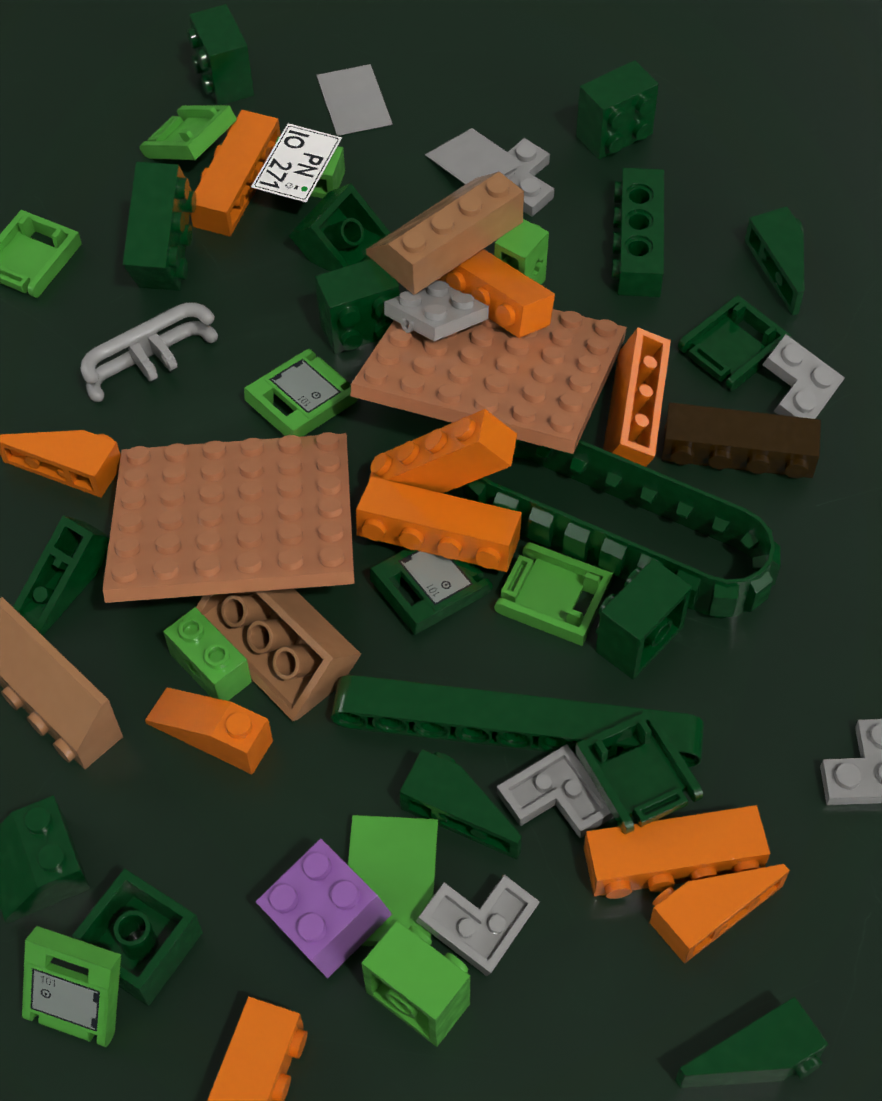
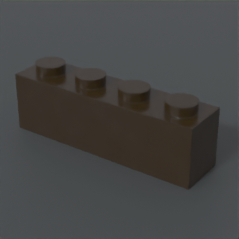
(741, 440)

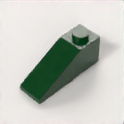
(779, 249)
(62, 572)
(447, 793)
(763, 1051)

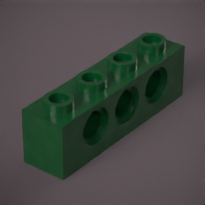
(640, 232)

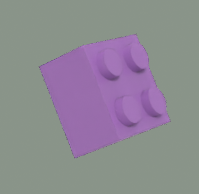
(324, 908)

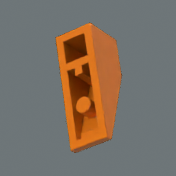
(67, 457)
(213, 727)
(710, 906)

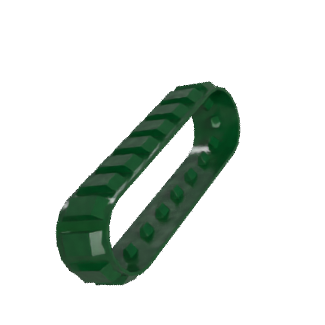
(655, 494)

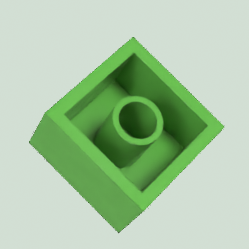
(417, 981)

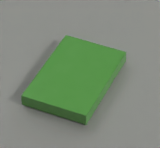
(397, 863)

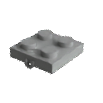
(436, 311)

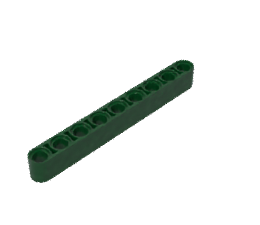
(496, 717)

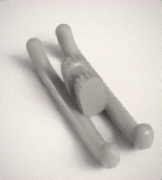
(145, 342)

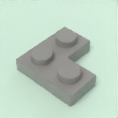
(536, 191)
(809, 378)
(856, 778)
(559, 782)
(481, 933)

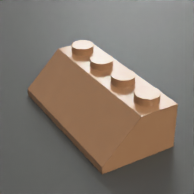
(450, 231)
(286, 645)
(53, 692)

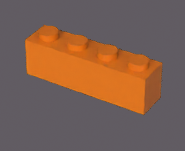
(236, 163)
(512, 297)
(637, 397)
(450, 454)
(438, 524)
(675, 851)
(260, 1054)

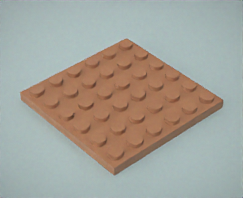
(531, 383)
(230, 518)

